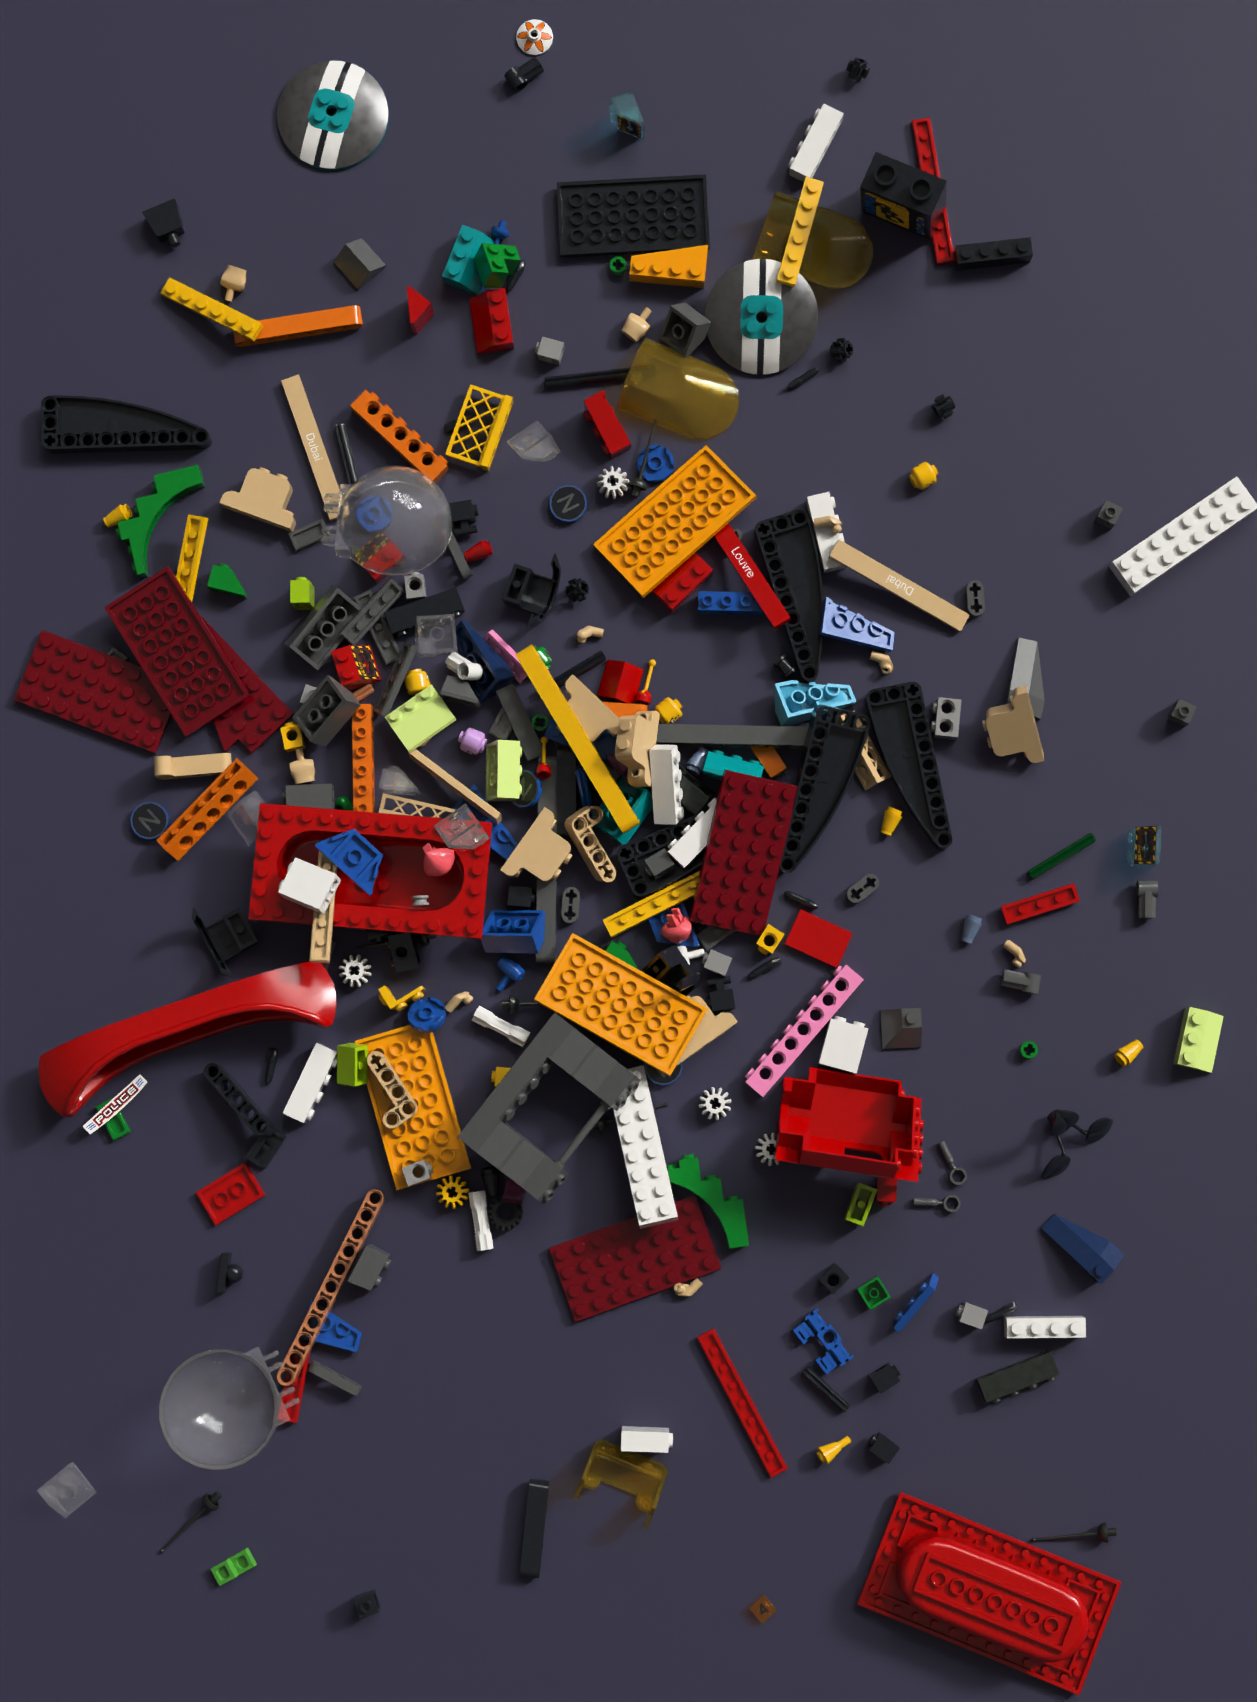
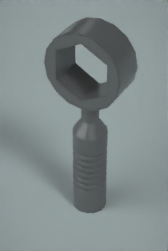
(949, 1159)
(933, 1202)

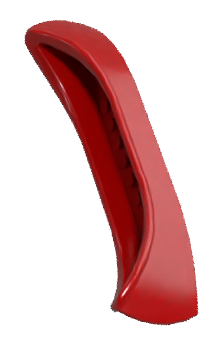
(85, 1064)

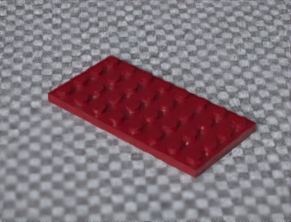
(177, 651)
(94, 692)
(743, 853)
(632, 1262)

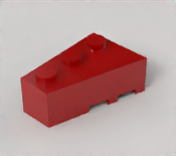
(606, 425)

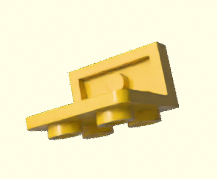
(388, 999)

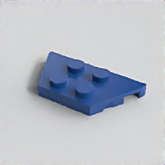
(353, 857)
(659, 920)

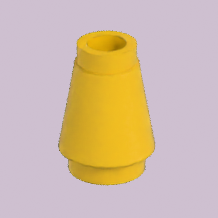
(119, 514)
(890, 820)
(1128, 1052)

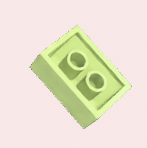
(420, 718)
(503, 770)
(1198, 1039)

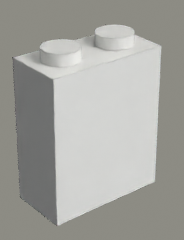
(309, 885)
(843, 1045)
(646, 1439)

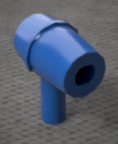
(511, 970)

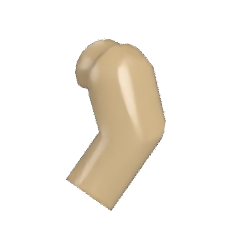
(828, 521)
(588, 631)
(884, 661)
(1017, 952)
(457, 999)
(687, 1289)

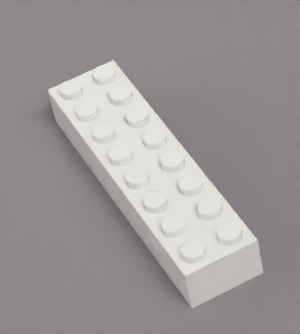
(1183, 536)
(645, 1157)

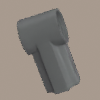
(1146, 893)
(1025, 981)

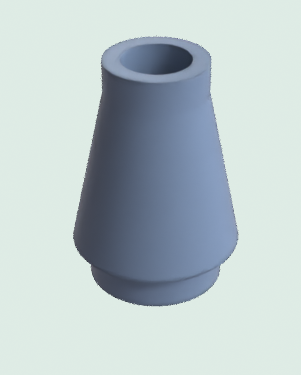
(697, 761)
(970, 928)

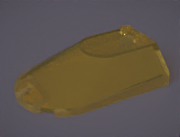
(836, 249)
(679, 392)

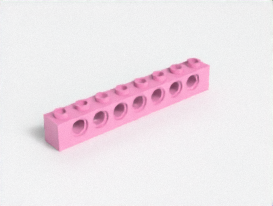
(852, 981)

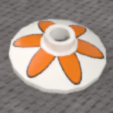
(534, 45)

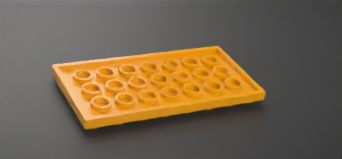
(674, 521)
(620, 1004)
(435, 1127)

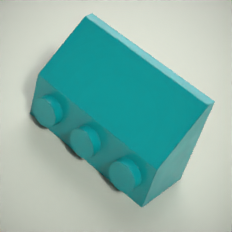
(461, 267)
(717, 762)
(640, 802)

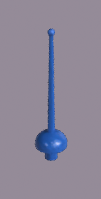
(499, 233)

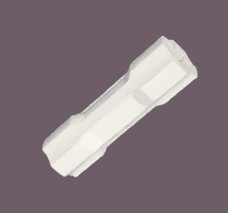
(489, 1020)
(481, 1222)

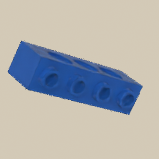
(728, 603)

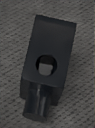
(166, 222)

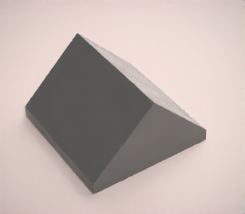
(359, 263)

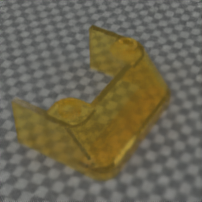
(627, 1472)

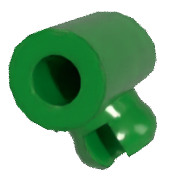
(345, 803)

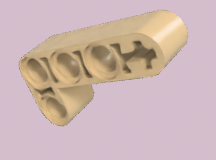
(190, 766)
(593, 845)
(389, 1087)

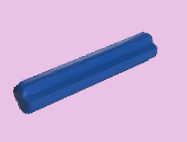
(584, 789)

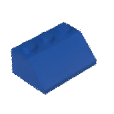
(514, 931)

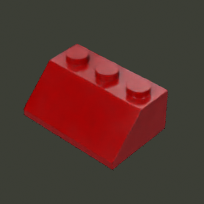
(491, 321)
(682, 582)

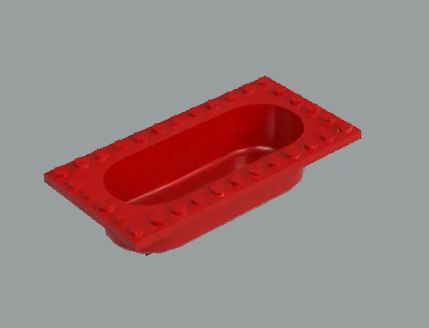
(454, 899)
(989, 1593)

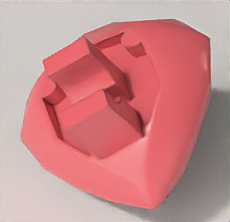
(437, 861)
(677, 928)

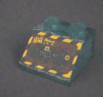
(626, 114)
(1144, 846)

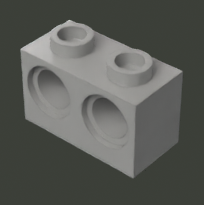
(951, 719)

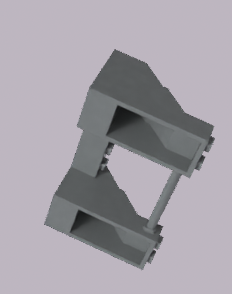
(508, 1149)

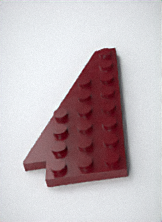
(255, 717)

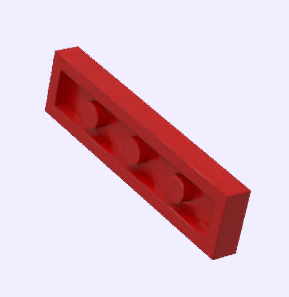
(1039, 903)
(298, 1385)

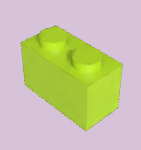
(302, 594)
(352, 1064)
(860, 1204)

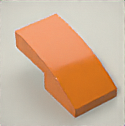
(770, 760)

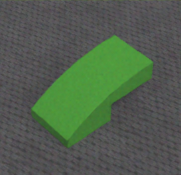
(233, 1566)

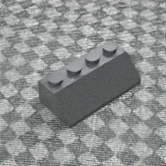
(320, 629)

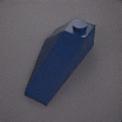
(476, 650)
(1090, 1251)

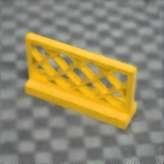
(495, 432)

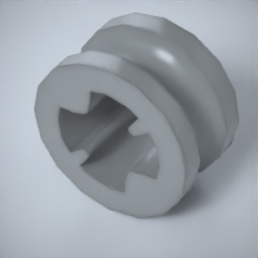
(420, 900)

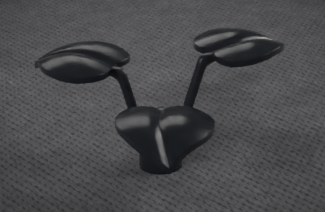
(1060, 1122)

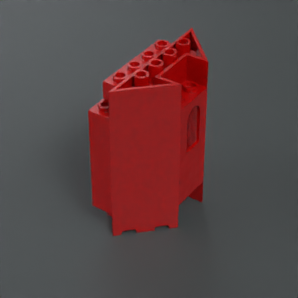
(851, 1113)

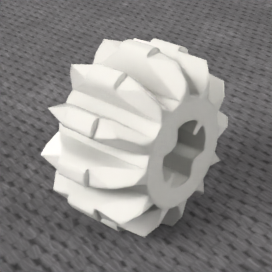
(620, 482)
(355, 963)
(720, 1100)
(766, 1153)

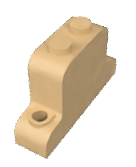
(263, 499)
(590, 710)
(1014, 728)
(634, 739)
(539, 851)
(708, 1029)

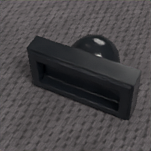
(227, 1272)

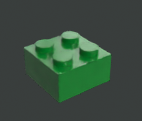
(873, 1292)

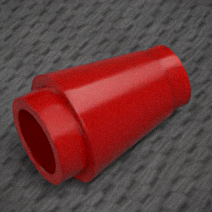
(479, 551)

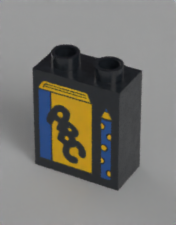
(903, 195)

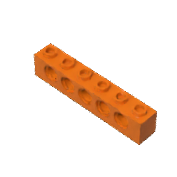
(361, 408)
(363, 759)
(207, 809)

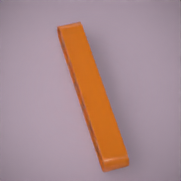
(304, 325)

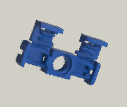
(817, 1324)

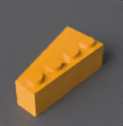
(671, 267)

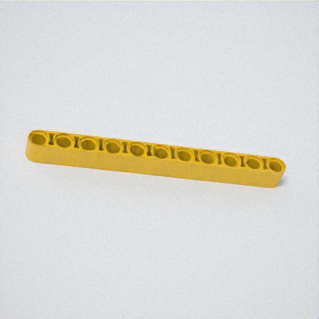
(577, 738)

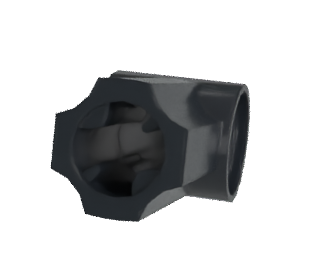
(520, 76)

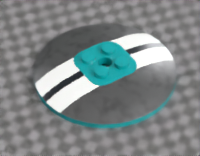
(338, 139)
(757, 345)

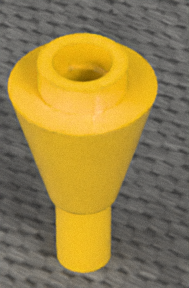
(828, 1452)

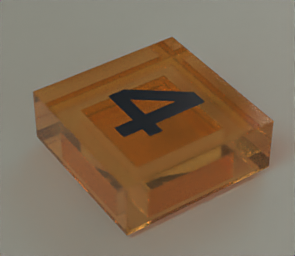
(762, 1608)

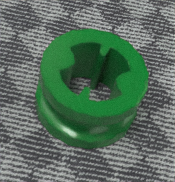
(613, 269)
(541, 717)
(1025, 1044)

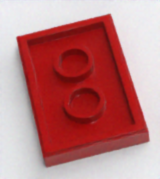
(818, 938)
(230, 1193)

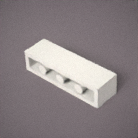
(816, 142)
(821, 506)
(666, 784)
(693, 838)
(311, 1082)
(1045, 1327)

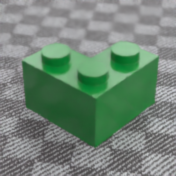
(495, 263)

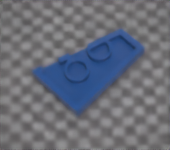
(916, 1302)
(336, 1332)

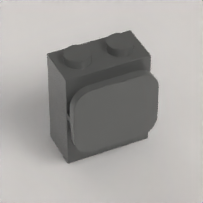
(310, 795)

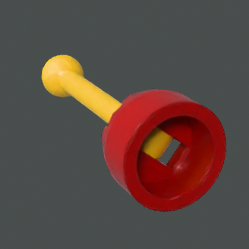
(644, 696)
(543, 770)

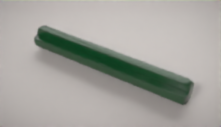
(1061, 856)

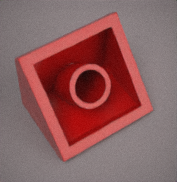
(419, 310)
(620, 682)

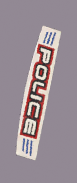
(115, 1104)

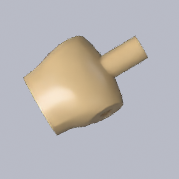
(234, 280)
(636, 326)
(302, 769)

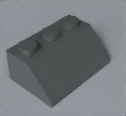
(326, 711)

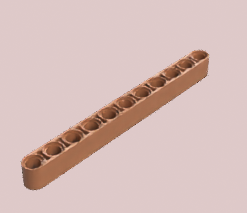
(323, 1293)

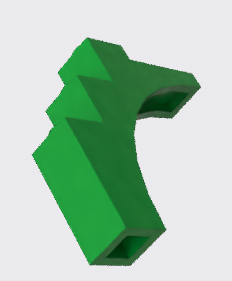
(169, 488)
(710, 1190)

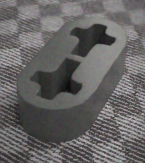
(979, 598)
(865, 892)
(575, 906)

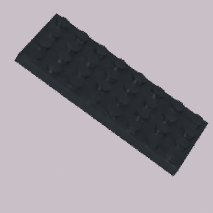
(632, 215)

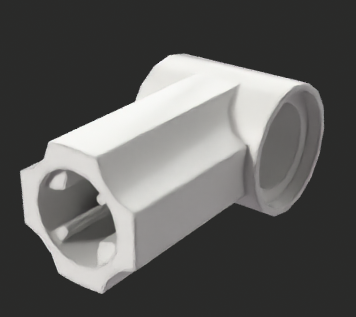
(464, 668)

